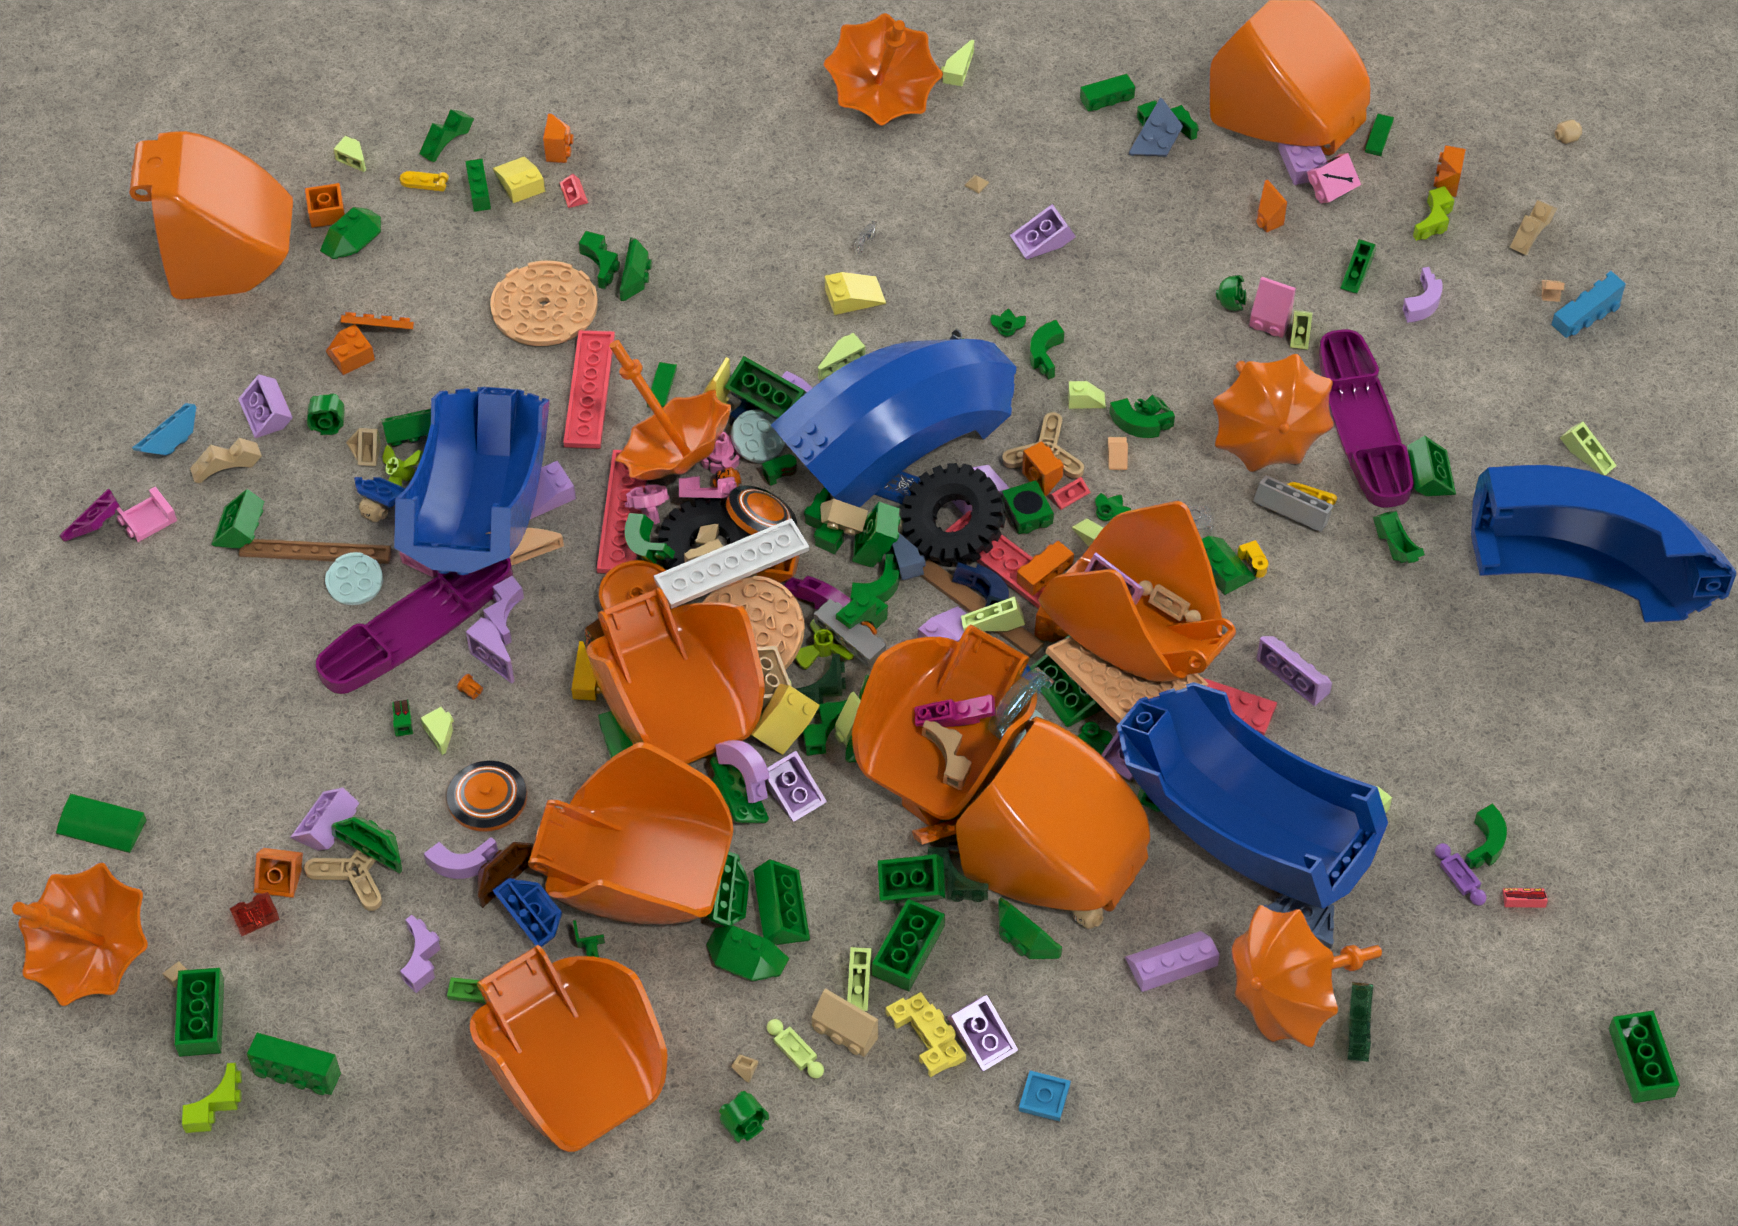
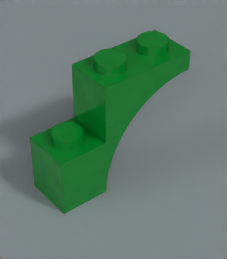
(1190, 127)
(440, 135)
(595, 248)
(825, 537)
(1400, 545)
(863, 609)
(816, 735)

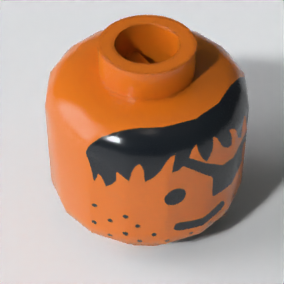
(727, 472)

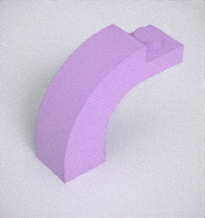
(1423, 306)
(749, 764)
(460, 865)

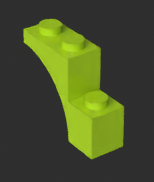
(1437, 222)
(201, 1114)

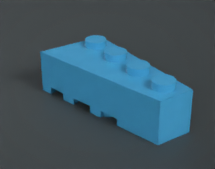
(1590, 306)

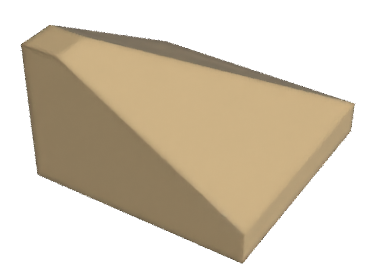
(707, 533)
(172, 973)
(745, 1067)

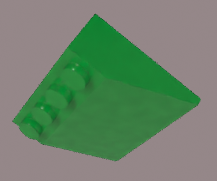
(1065, 695)

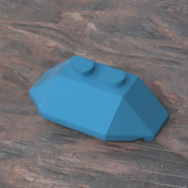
(170, 432)

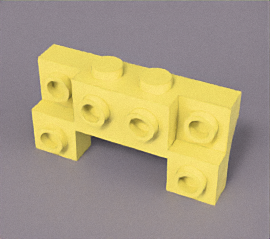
(932, 1029)

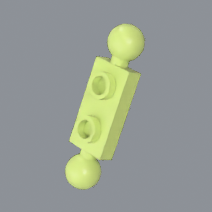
(795, 1048)

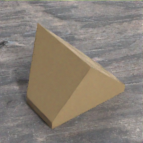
(365, 446)

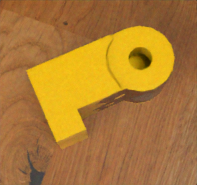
(1255, 558)

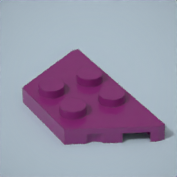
(92, 517)

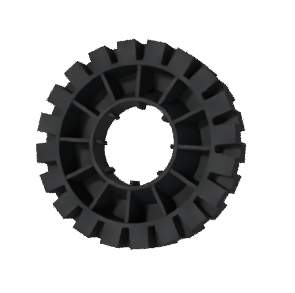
(943, 487)
(684, 526)

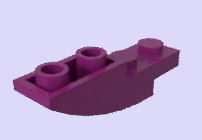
(815, 591)

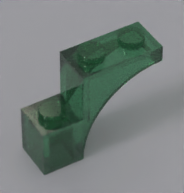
(829, 685)
(959, 886)
(1359, 1022)

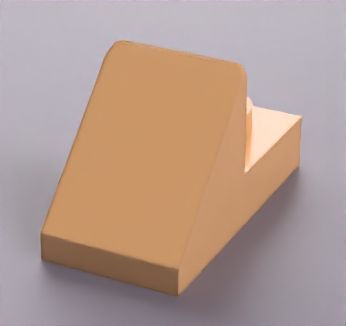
(1552, 290)
(1117, 453)

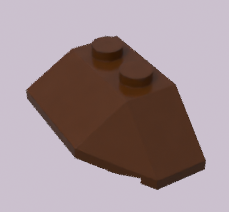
(505, 864)

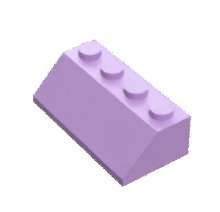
(1293, 669)
(1173, 960)

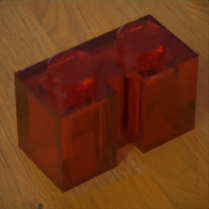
(254, 914)

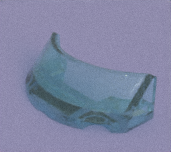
(1016, 699)

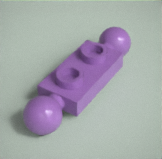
(1460, 874)

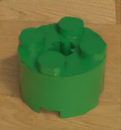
(325, 414)
(743, 1116)

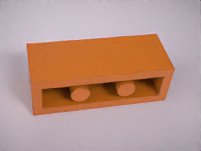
(1045, 567)

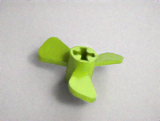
(398, 468)
(809, 654)

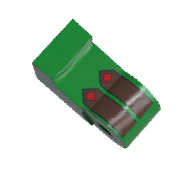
(779, 467)
(402, 717)

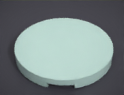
(755, 437)
(354, 579)

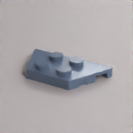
(1158, 132)
(1318, 919)

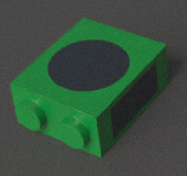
(1027, 507)

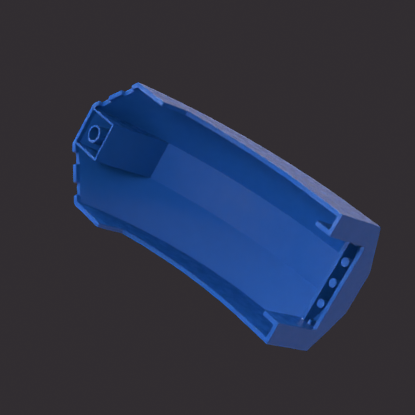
(894, 409)
(473, 479)
(1596, 532)
(1250, 798)

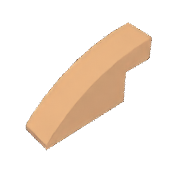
(535, 543)

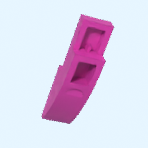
(958, 713)

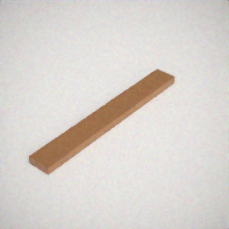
(312, 550)
(972, 601)

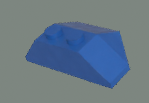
(530, 909)

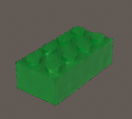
(763, 388)
(908, 945)
(199, 1012)
(1644, 1056)
(293, 1064)

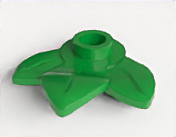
(1007, 323)
(1111, 505)
(1097, 739)

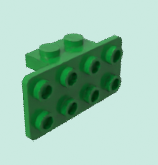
(733, 789)

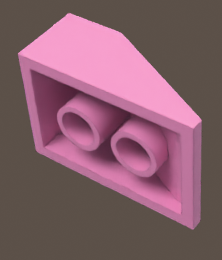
(1272, 307)

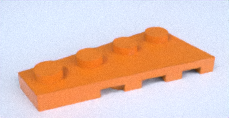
(368, 319)
(935, 832)

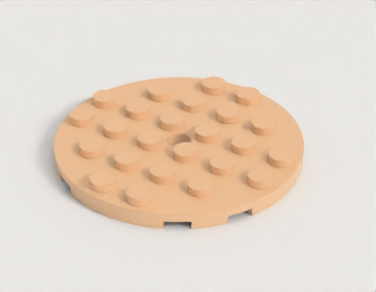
(569, 307)
(771, 611)

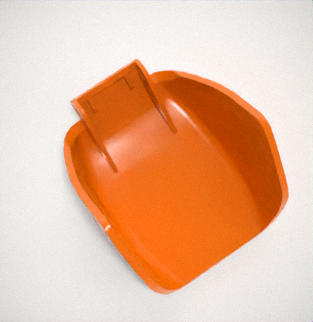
(1290, 78)
(214, 214)
(1098, 610)
(926, 672)
(679, 673)
(1055, 826)
(637, 841)
(570, 1043)

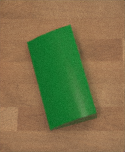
(100, 823)

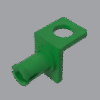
(1151, 406)
(589, 943)

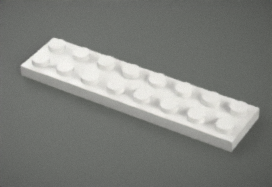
(731, 563)

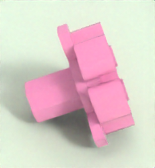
(722, 454)
(648, 502)

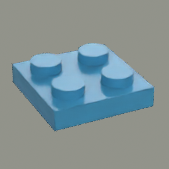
(1044, 1096)

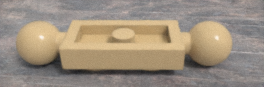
(1169, 602)

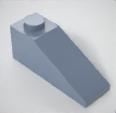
(908, 558)

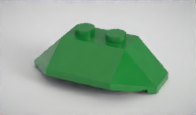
(351, 233)
(635, 270)
(370, 840)
(732, 893)
(1025, 934)
(745, 953)

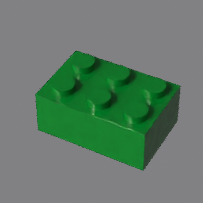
(877, 535)
(911, 878)

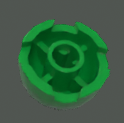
(1231, 290)

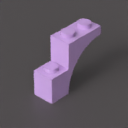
(506, 596)
(419, 969)

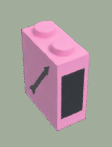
(1333, 178)

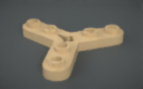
(1049, 436)
(342, 870)

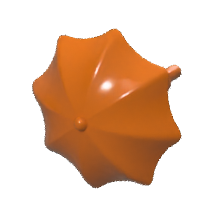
(883, 69)
(1273, 412)
(675, 434)
(81, 933)
(1288, 974)

